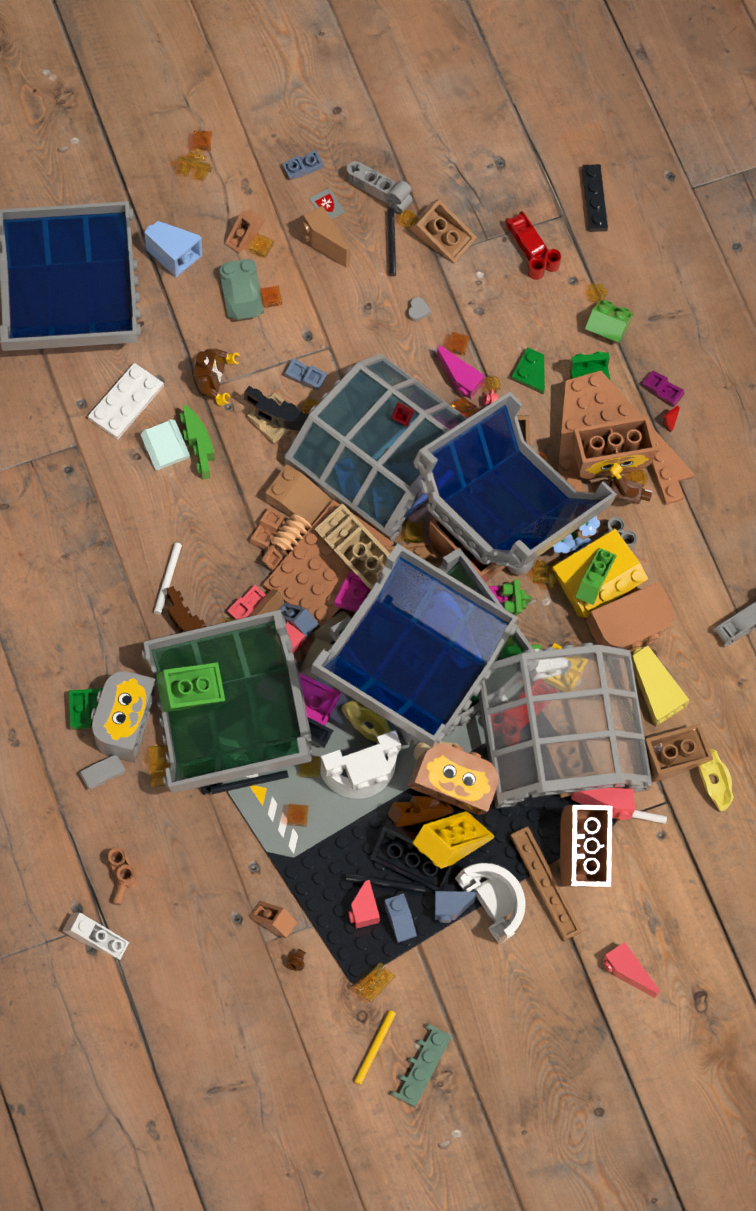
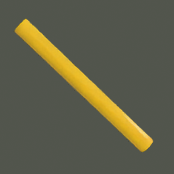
(375, 1047)

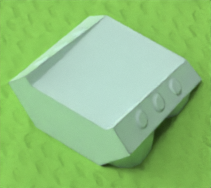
(165, 444)

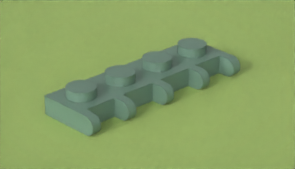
(423, 1066)

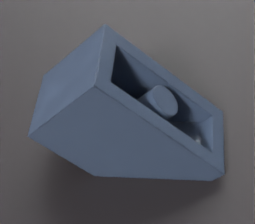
(299, 618)
(451, 904)
(400, 918)

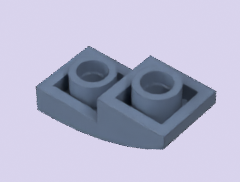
(303, 166)

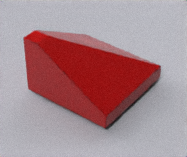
(670, 419)

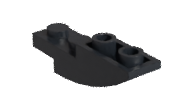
(281, 415)

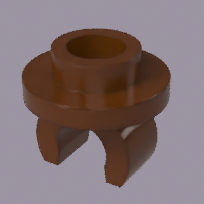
(295, 962)

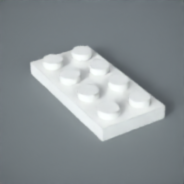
(125, 401)

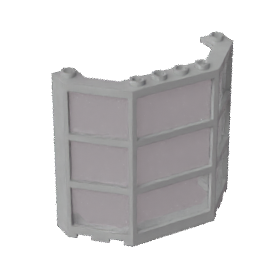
(563, 723)

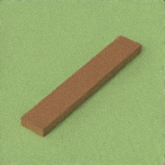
(546, 883)

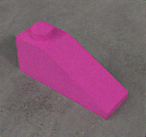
(462, 375)

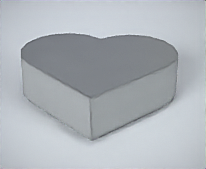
(418, 309)

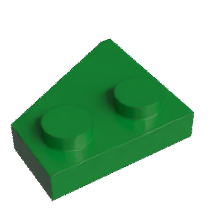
(531, 371)
(81, 707)

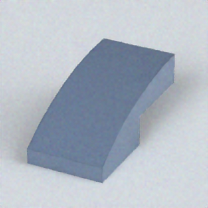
(305, 375)

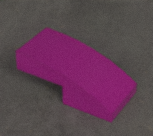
(661, 388)

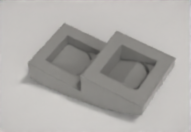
(102, 771)

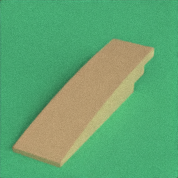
(354, 545)

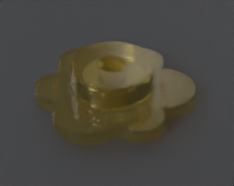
(596, 288)

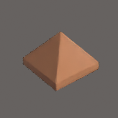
(272, 558)

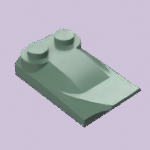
(241, 289)

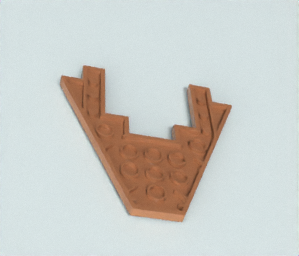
(597, 401)

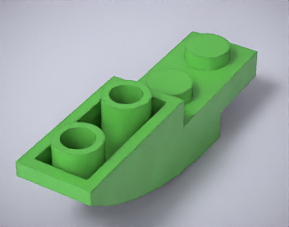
(199, 439)

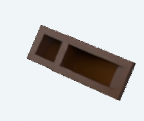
(418, 811)

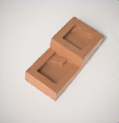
(267, 529)

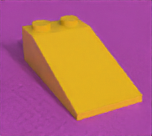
(451, 838)

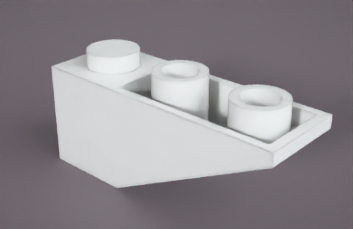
(95, 935)

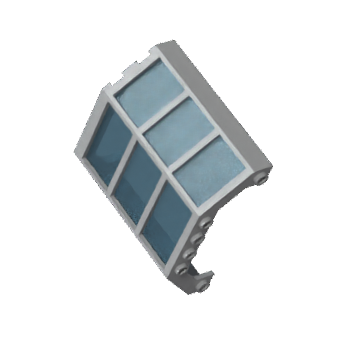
(362, 453)

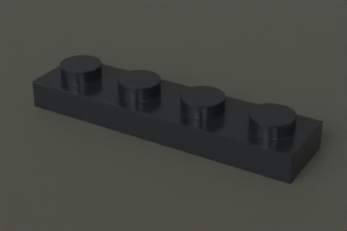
(594, 198)

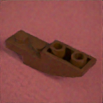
(181, 615)

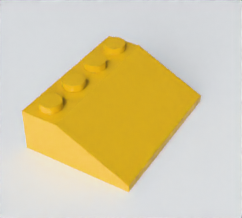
(623, 576)

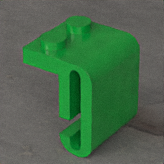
(587, 364)

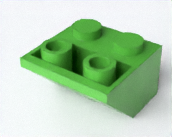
(609, 320)

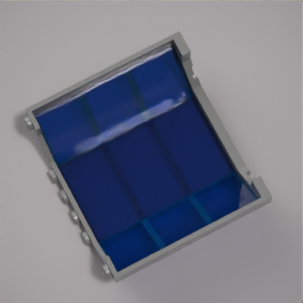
(68, 276)
(500, 491)
(417, 647)

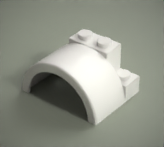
(366, 769)
(498, 896)

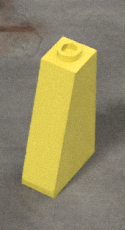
(658, 687)

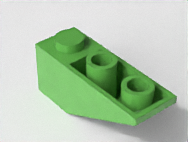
(595, 576)

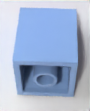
(173, 246)

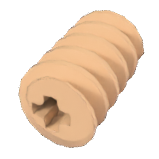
(289, 533)

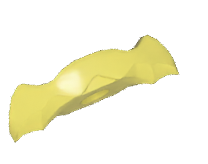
(359, 714)
(722, 791)

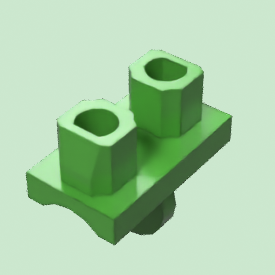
(516, 597)

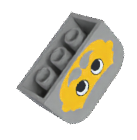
(123, 714)

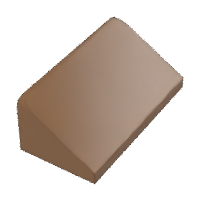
(270, 603)

